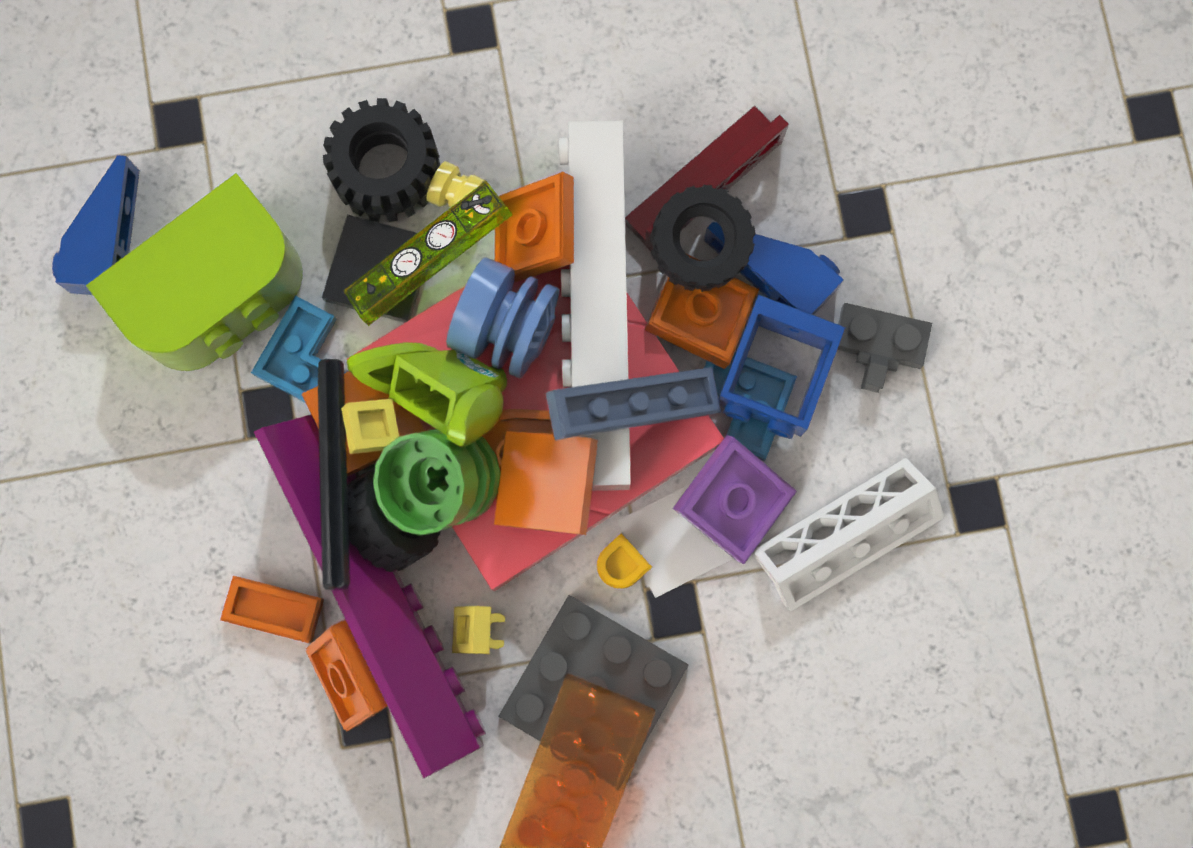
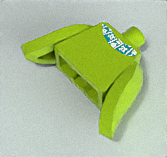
(437, 386)

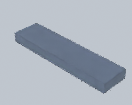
(632, 403)

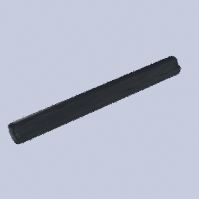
(333, 476)

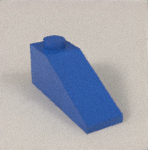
(100, 230)
(785, 271)

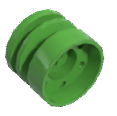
(433, 483)

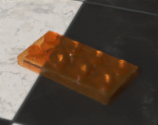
(579, 769)

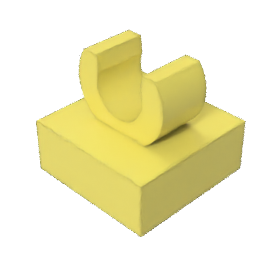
(369, 425)
(472, 630)

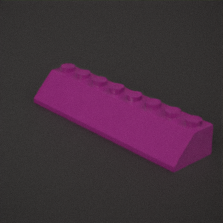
(380, 616)

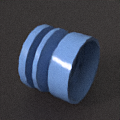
(497, 315)

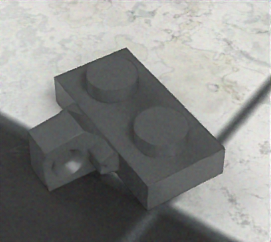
(882, 342)

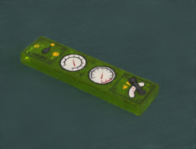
(427, 253)

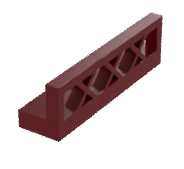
(717, 165)

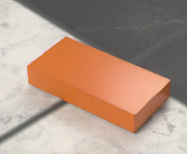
(272, 609)

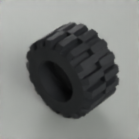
(366, 130)

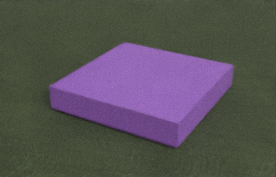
(735, 499)

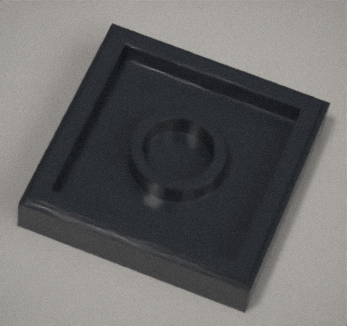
(358, 251)

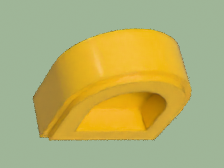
(621, 564)

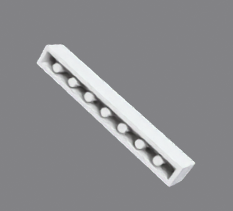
(598, 280)

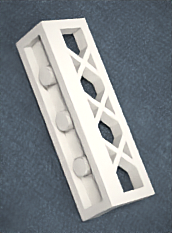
(855, 539)

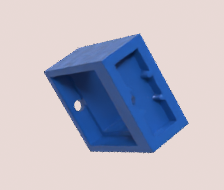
(794, 325)

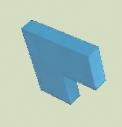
(291, 353)
(764, 386)

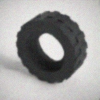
(702, 203)
(375, 536)

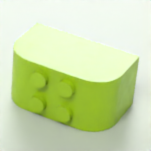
(203, 280)

